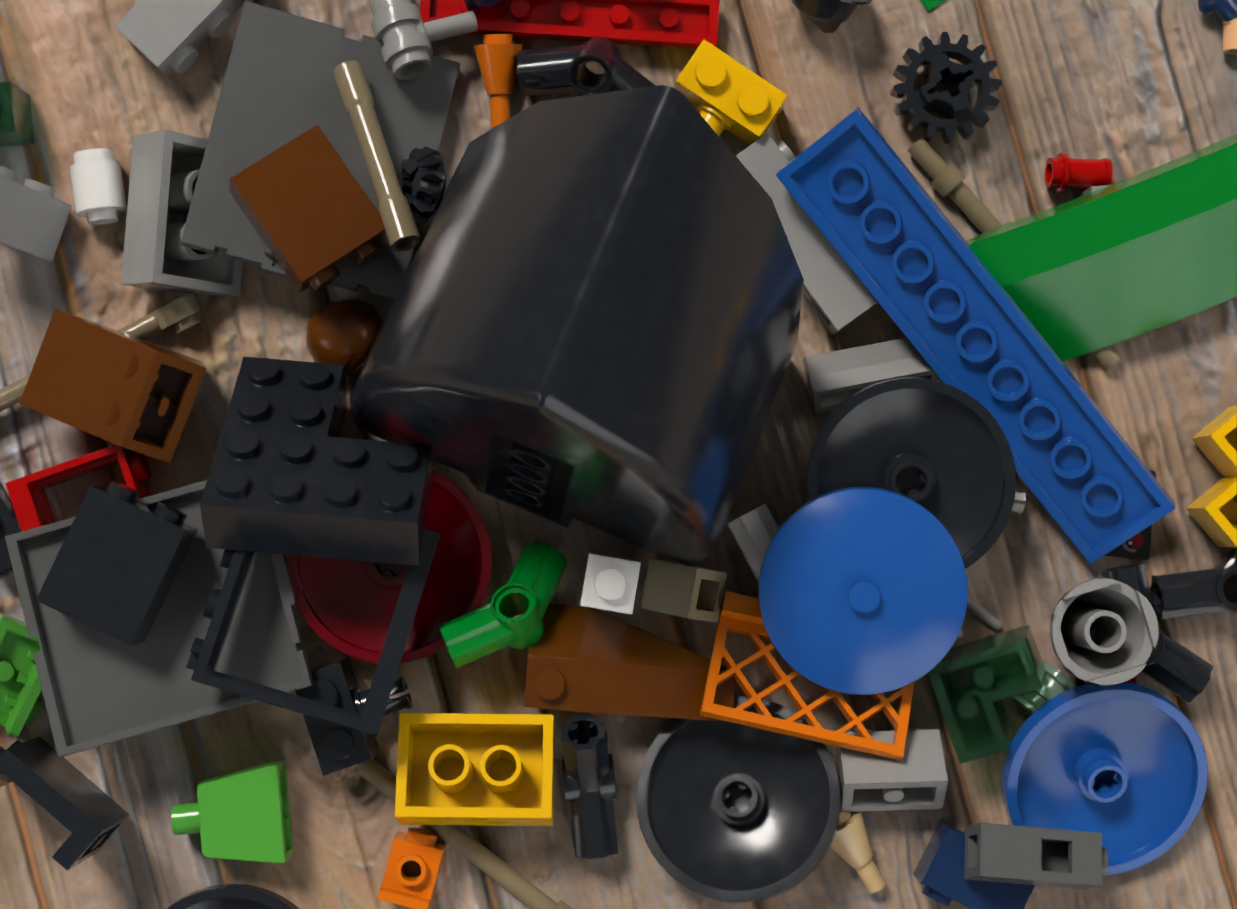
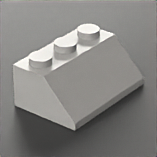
(159, 200)

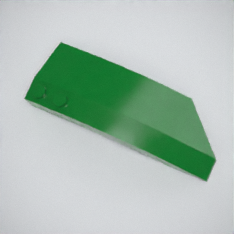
(1124, 253)

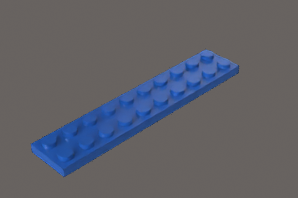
(974, 334)

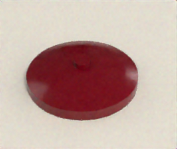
(355, 600)

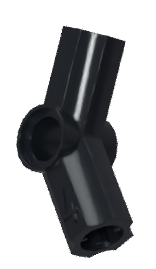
(564, 70)
(1194, 591)
(1170, 661)
(589, 787)

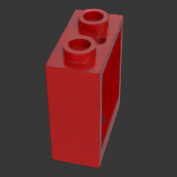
(30, 497)

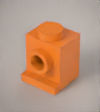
(404, 889)

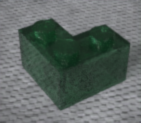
(974, 682)

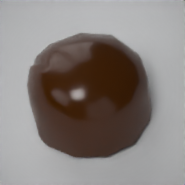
(343, 333)

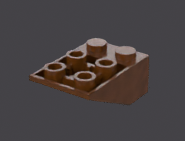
(113, 385)

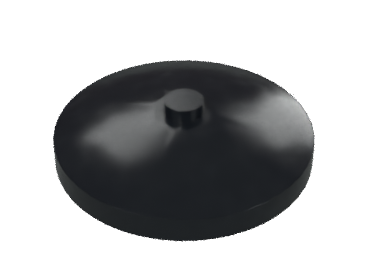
(926, 446)
(737, 806)

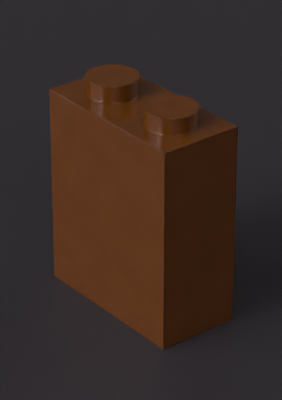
(309, 210)

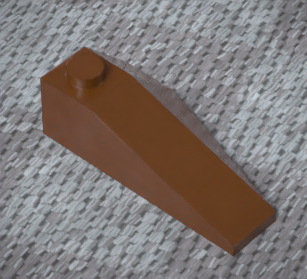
(615, 668)

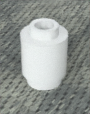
(97, 186)

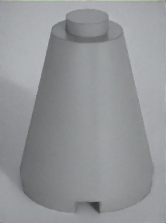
(1103, 631)

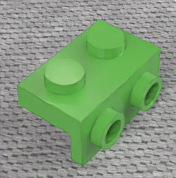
(18, 676)

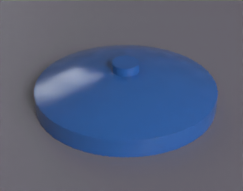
(862, 590)
(1108, 765)

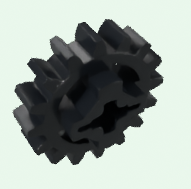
(938, 68)

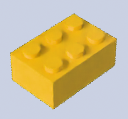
(475, 769)

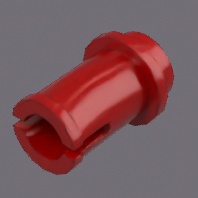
(1077, 173)

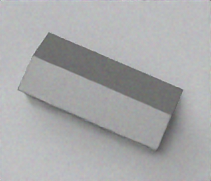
(842, 373)

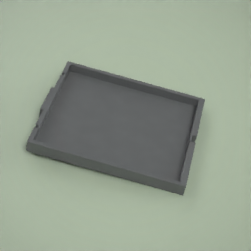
(280, 88)
(113, 690)

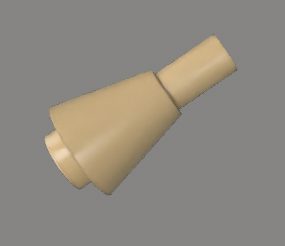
(854, 848)

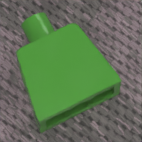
(241, 815)

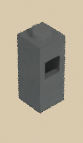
(1034, 856)

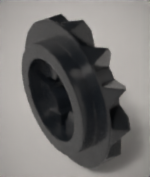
(423, 182)

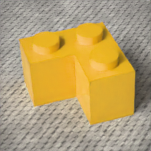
(1218, 505)

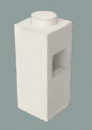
(610, 582)

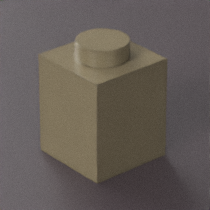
(683, 590)

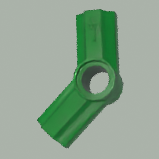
(493, 624)

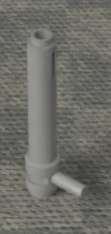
(409, 39)

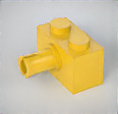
(729, 94)

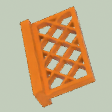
(742, 616)

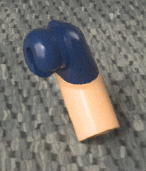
(1228, 14)

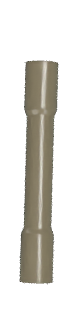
(393, 205)

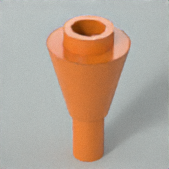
(498, 69)

